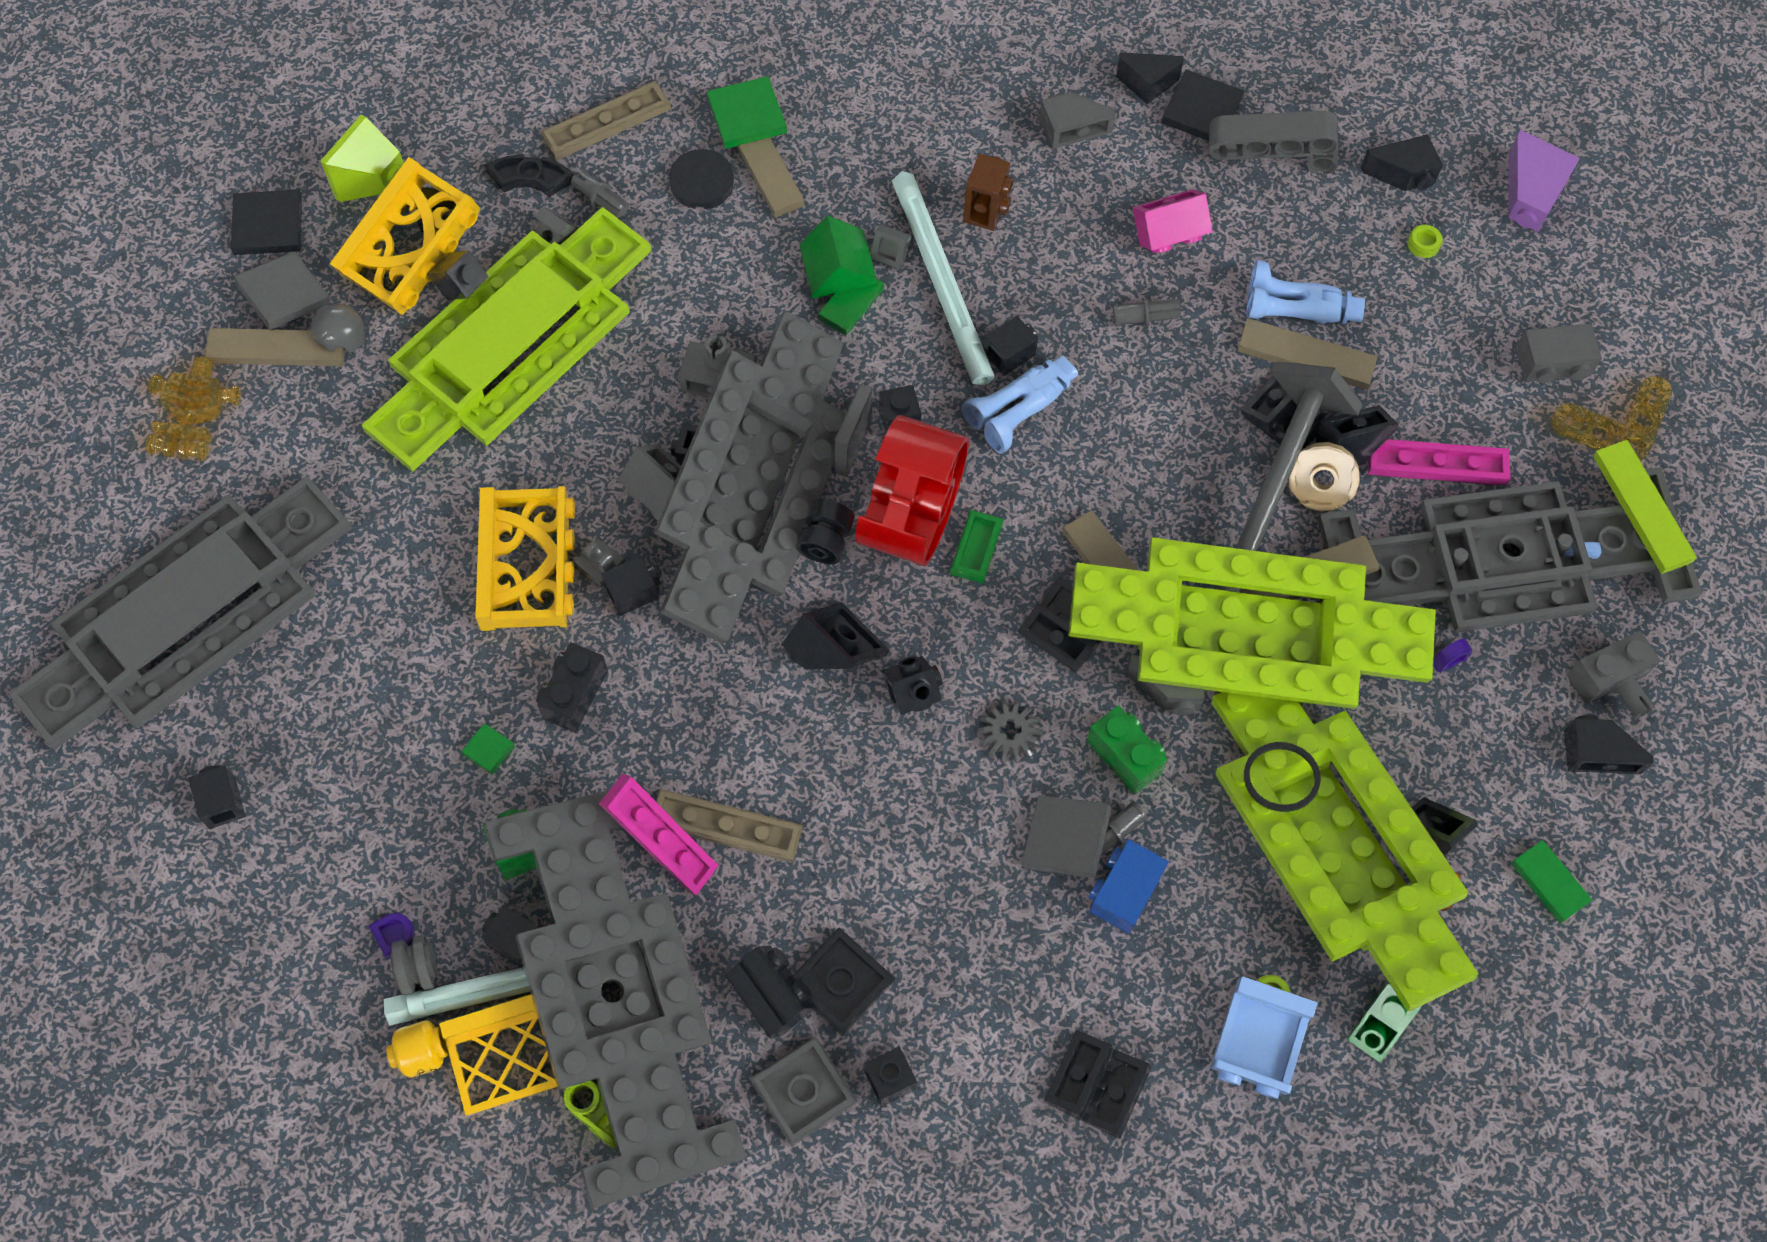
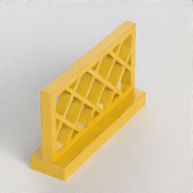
(484, 1023)

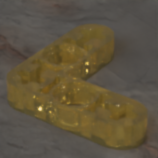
(1630, 430)

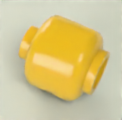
(417, 1049)

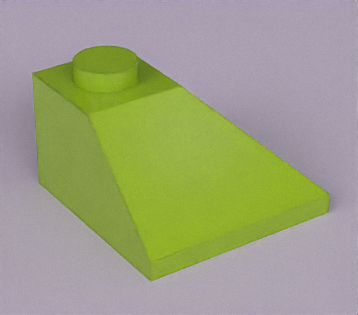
(361, 162)

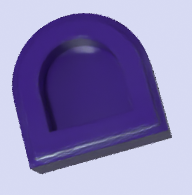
(1452, 655)
(390, 929)

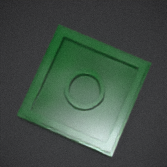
(746, 112)

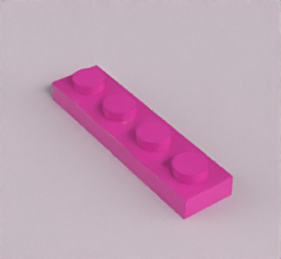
(1441, 462)
(658, 834)

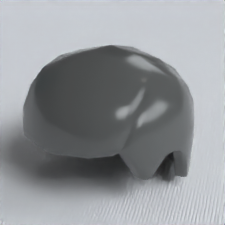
(338, 327)

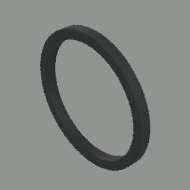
(1282, 807)

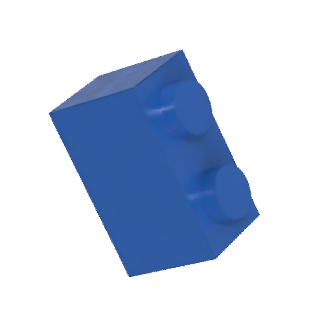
(1128, 885)

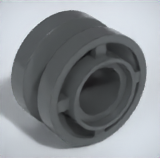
(413, 964)

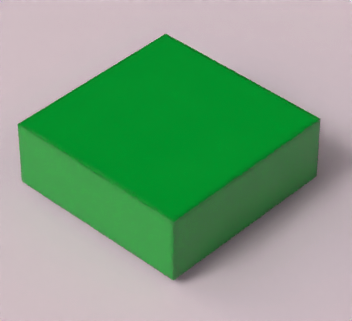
(488, 749)

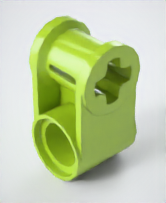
(593, 1116)

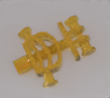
(199, 405)

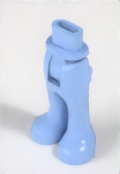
(1310, 300)
(1036, 389)

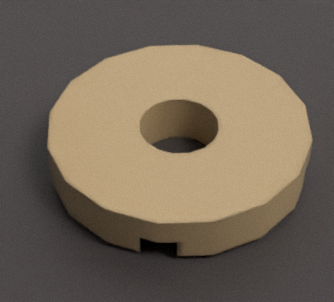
(1330, 458)

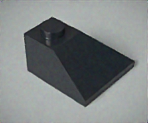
(832, 640)

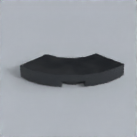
(529, 172)

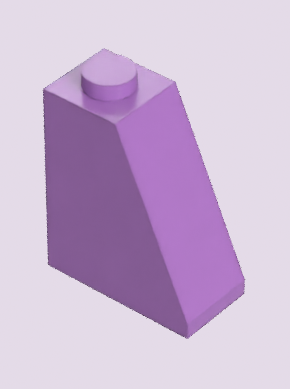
(1536, 179)

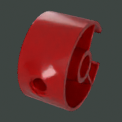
(913, 490)

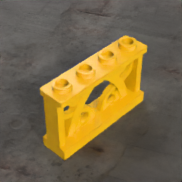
(362, 245)
(492, 524)

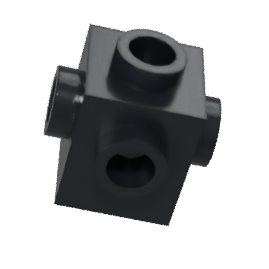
(913, 684)

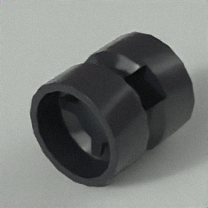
(828, 527)

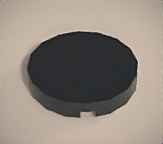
(701, 179)

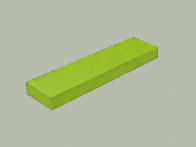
(1644, 507)

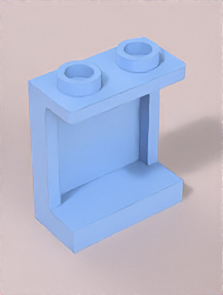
(1262, 1037)

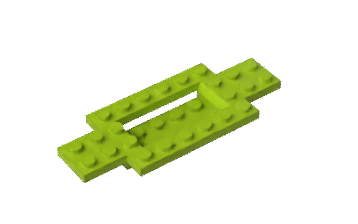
(486, 332)
(1250, 639)
(1332, 857)

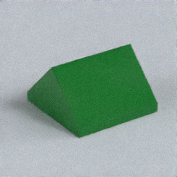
(836, 258)

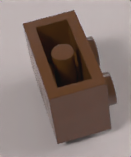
(987, 192)

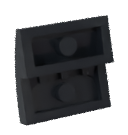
(1273, 410)
(1049, 628)
(1098, 1084)

